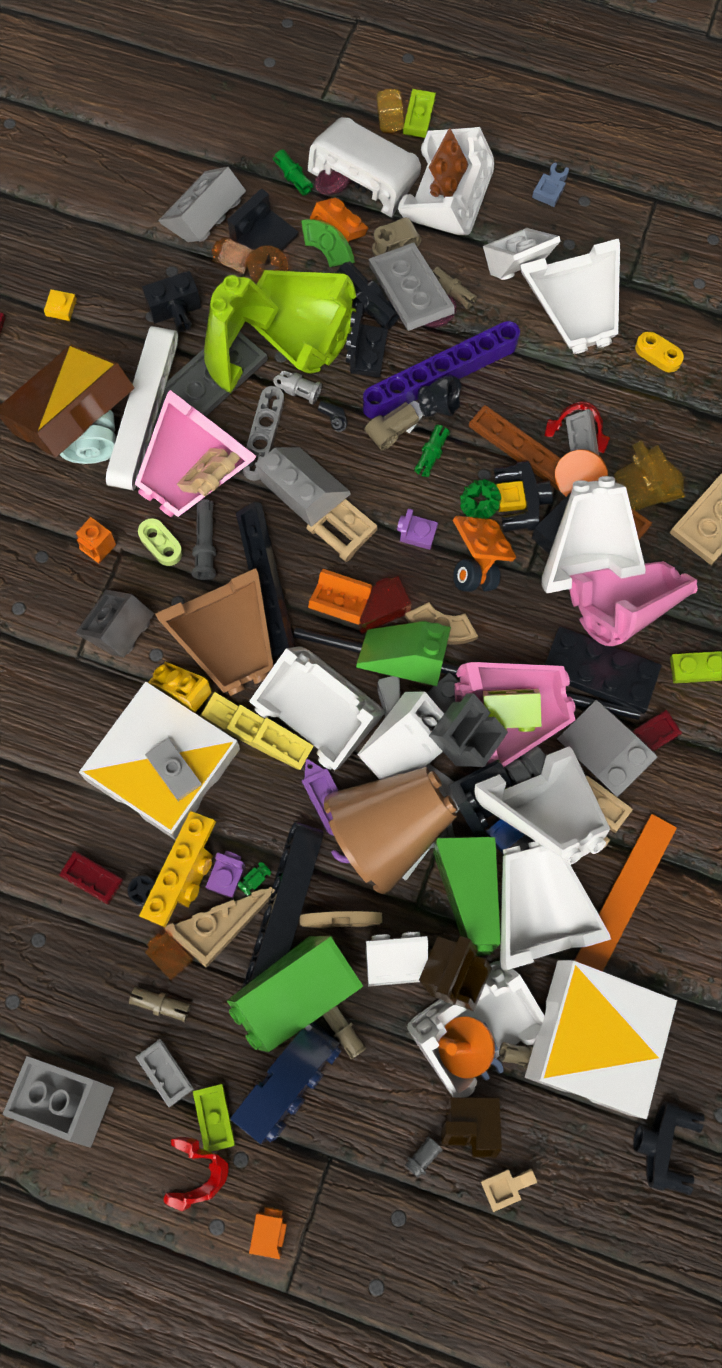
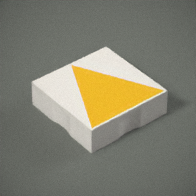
(601, 1038)

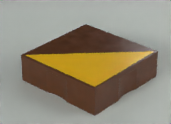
(64, 399)

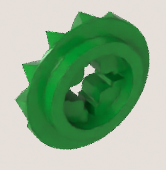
(485, 508)

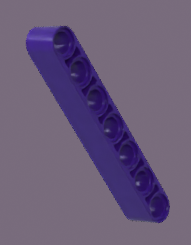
(448, 360)

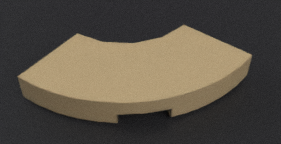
(461, 628)
(341, 919)

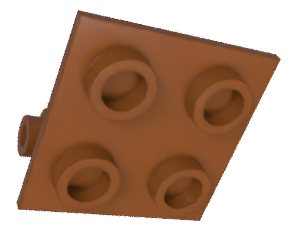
(447, 167)

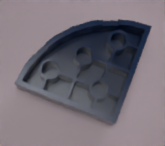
(287, 1079)

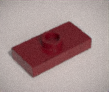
(658, 731)
(91, 878)

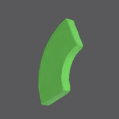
(328, 240)

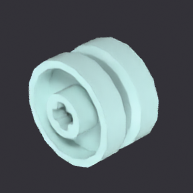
(95, 443)

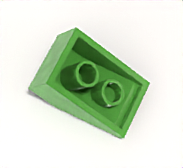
(406, 651)

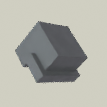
(468, 733)

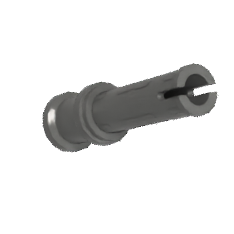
(204, 550)

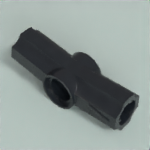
(371, 295)

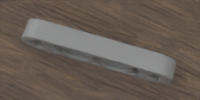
(261, 432)

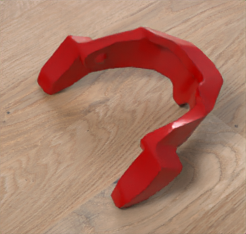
(554, 425)
(207, 1191)

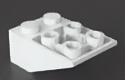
(403, 737)
(396, 959)

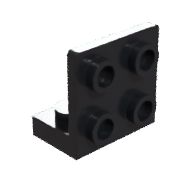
(259, 226)
(365, 346)
(464, 795)

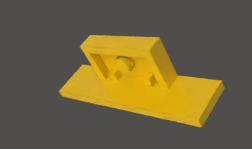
(181, 871)

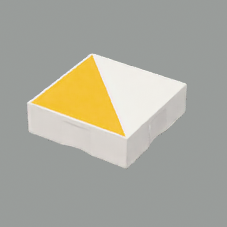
(128, 777)

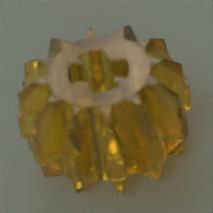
(390, 110)

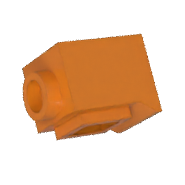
(95, 540)
(268, 1233)

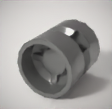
(526, 767)

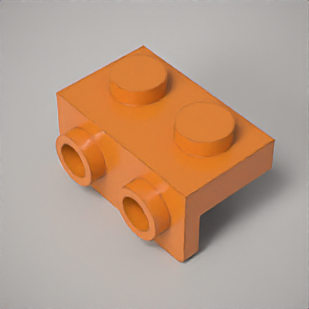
(335, 213)
(340, 596)

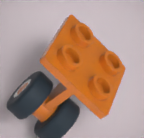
(486, 545)

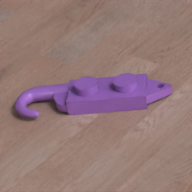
(318, 785)

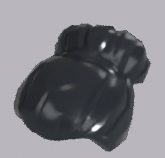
(440, 396)

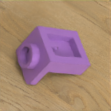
(417, 530)
(226, 874)

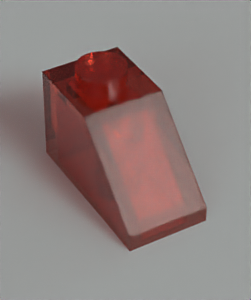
(386, 603)

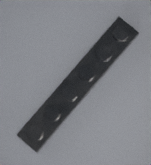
(260, 556)

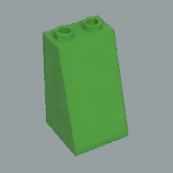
(471, 886)
(293, 992)

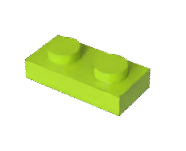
(419, 113)
(696, 667)
(214, 1118)

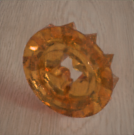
(260, 256)

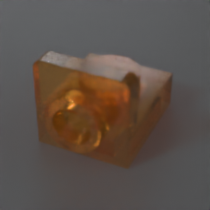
(231, 254)
(168, 955)

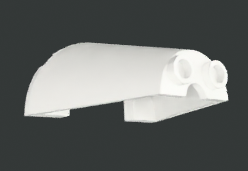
(580, 295)
(594, 535)
(551, 808)
(543, 907)

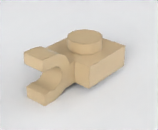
(503, 1188)

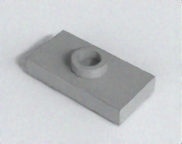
(582, 431)
(173, 769)
(164, 1073)

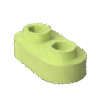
(161, 543)

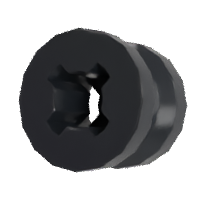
(139, 887)

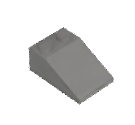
(607, 748)
(58, 1102)

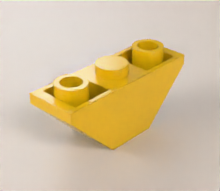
(181, 685)

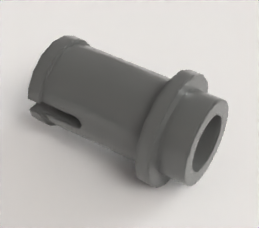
(423, 1157)

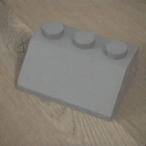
(204, 205)
(301, 483)

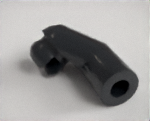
(336, 414)

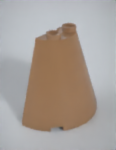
(225, 632)
(389, 824)

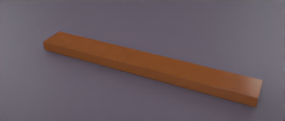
(523, 448)

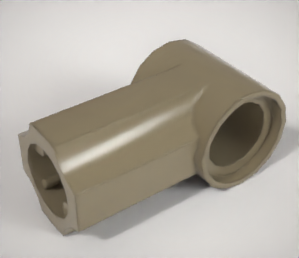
(386, 429)

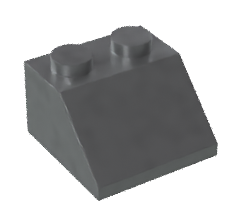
(115, 622)

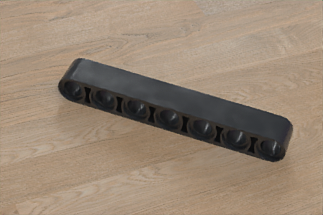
(287, 900)

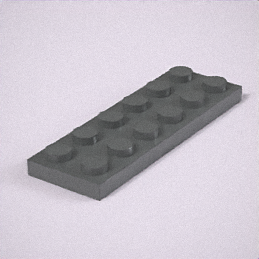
(199, 389)

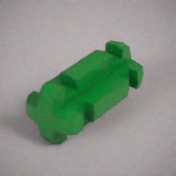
(254, 878)

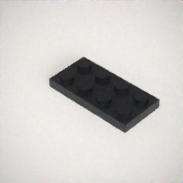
(604, 670)

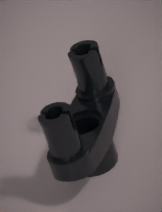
(535, 495)
(657, 1145)

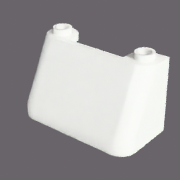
(366, 160)
(460, 211)
(317, 705)
(504, 1007)

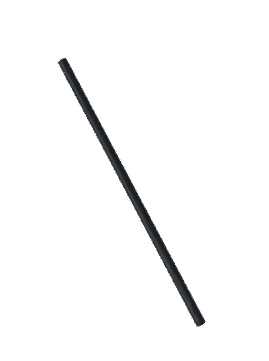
(355, 646)

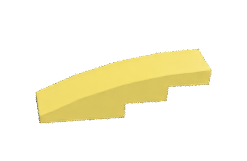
(256, 731)

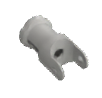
(298, 386)

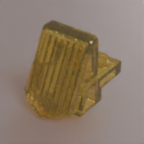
(650, 478)

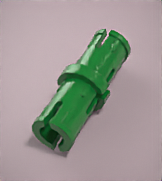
(293, 172)
(431, 451)

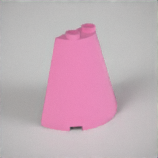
(175, 447)
(622, 607)
(556, 707)

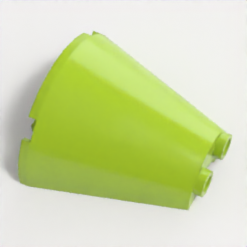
(232, 305)
(310, 317)

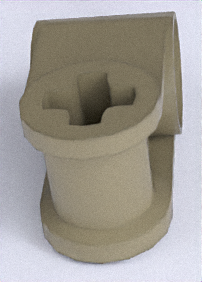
(395, 236)

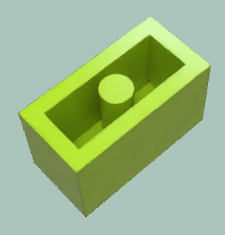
(515, 708)

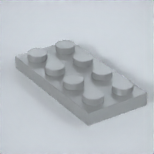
(411, 286)

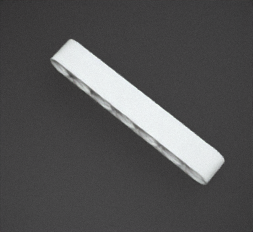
(142, 408)

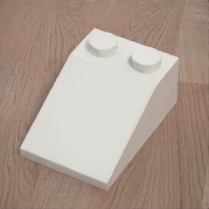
(522, 247)

